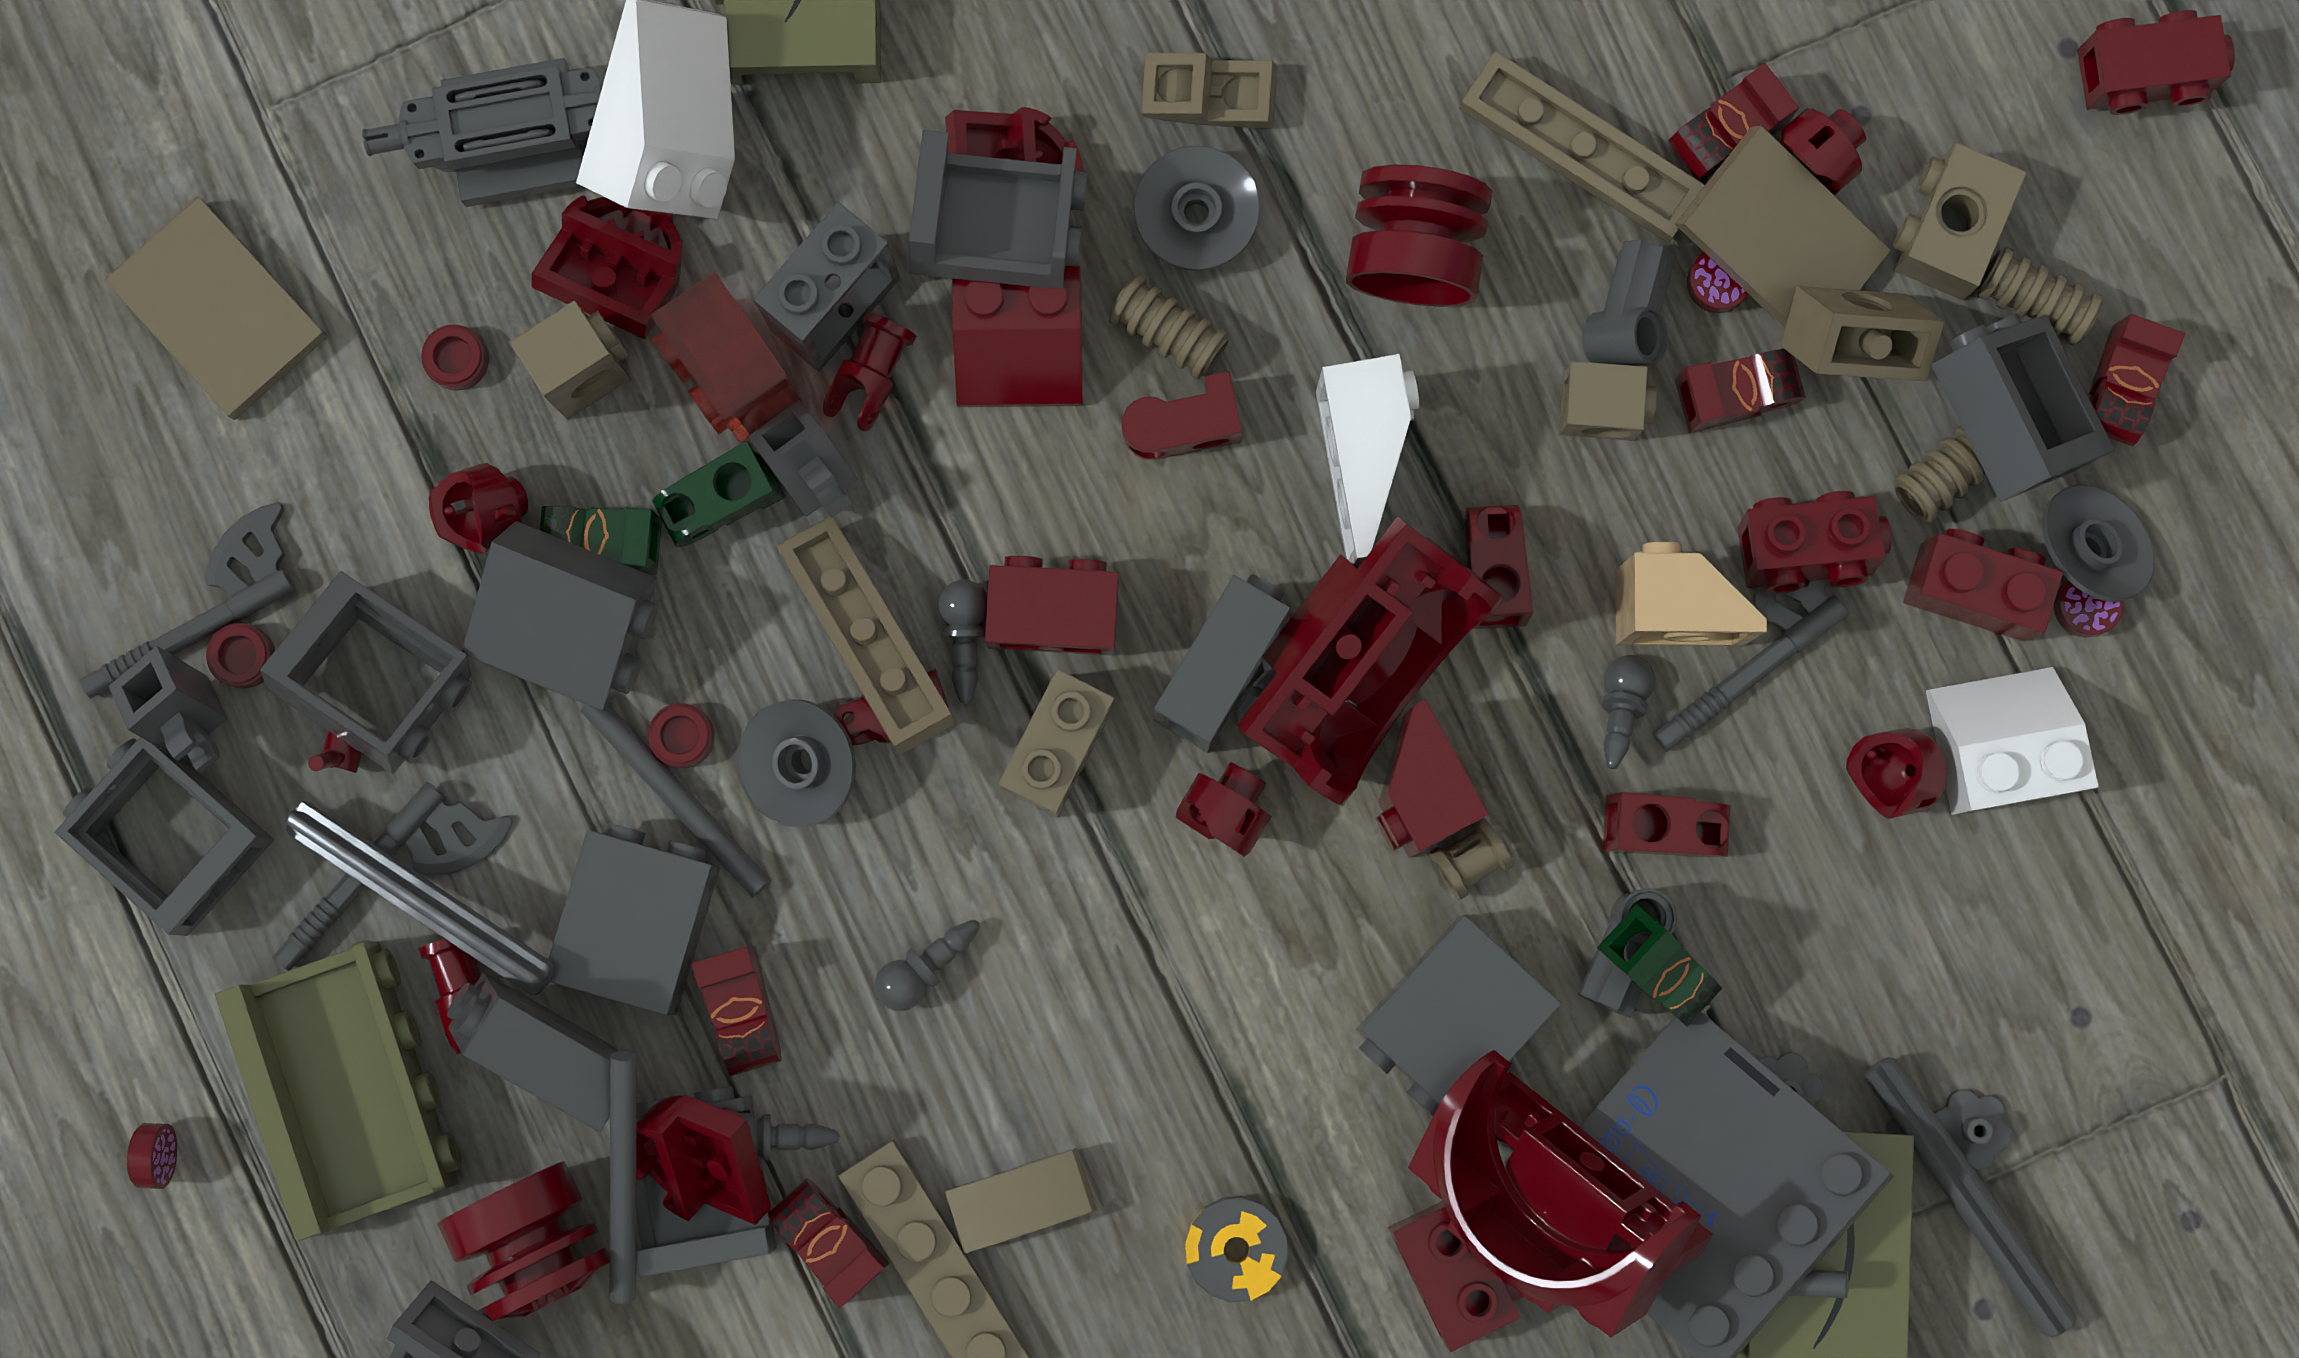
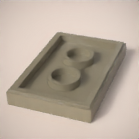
(1778, 227)
(216, 308)

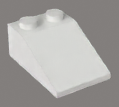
(664, 113)
(1364, 426)

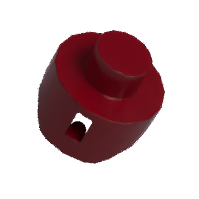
(1826, 146)
(490, 506)
(1898, 771)
(1226, 808)

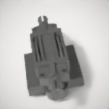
(499, 130)

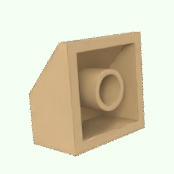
(1680, 602)

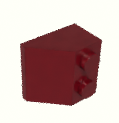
(1018, 343)
(1425, 786)

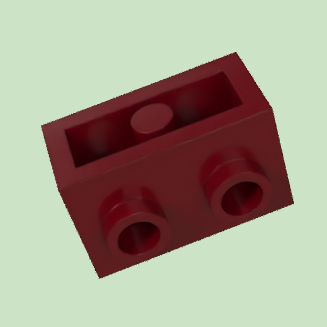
(1983, 586)
(1052, 607)
(1453, 1283)

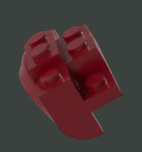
(1362, 655)
(1560, 1208)

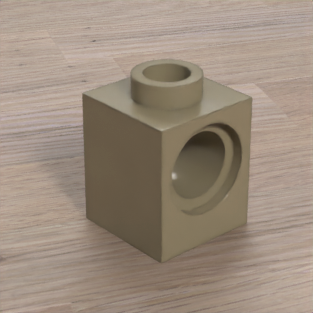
(1606, 401)

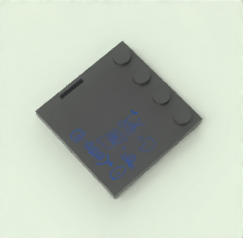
(1751, 1160)

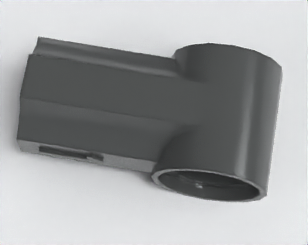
(1632, 323)
(1604, 981)

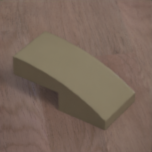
(1209, 91)
(1020, 1200)

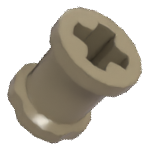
(1471, 858)

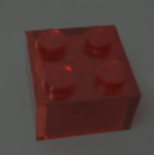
(718, 346)

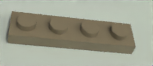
(1580, 146)
(865, 635)
(929, 1257)

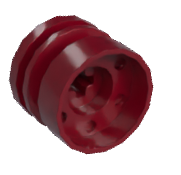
(1419, 235)
(524, 1243)

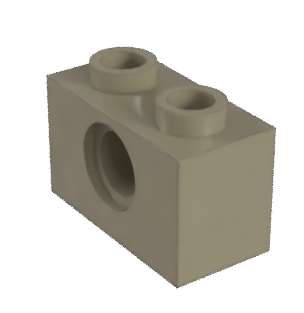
(1984, 195)
(1862, 333)
(572, 358)
(1057, 743)

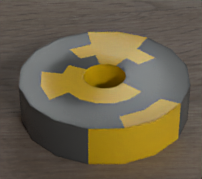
(1236, 1279)

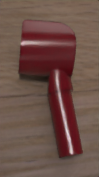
(336, 754)

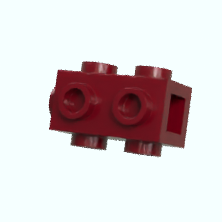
(2159, 61)
(1812, 541)

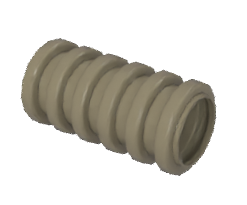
(2038, 294)
(1168, 327)
(1939, 478)

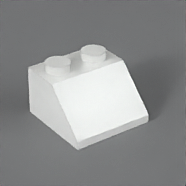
(2010, 740)

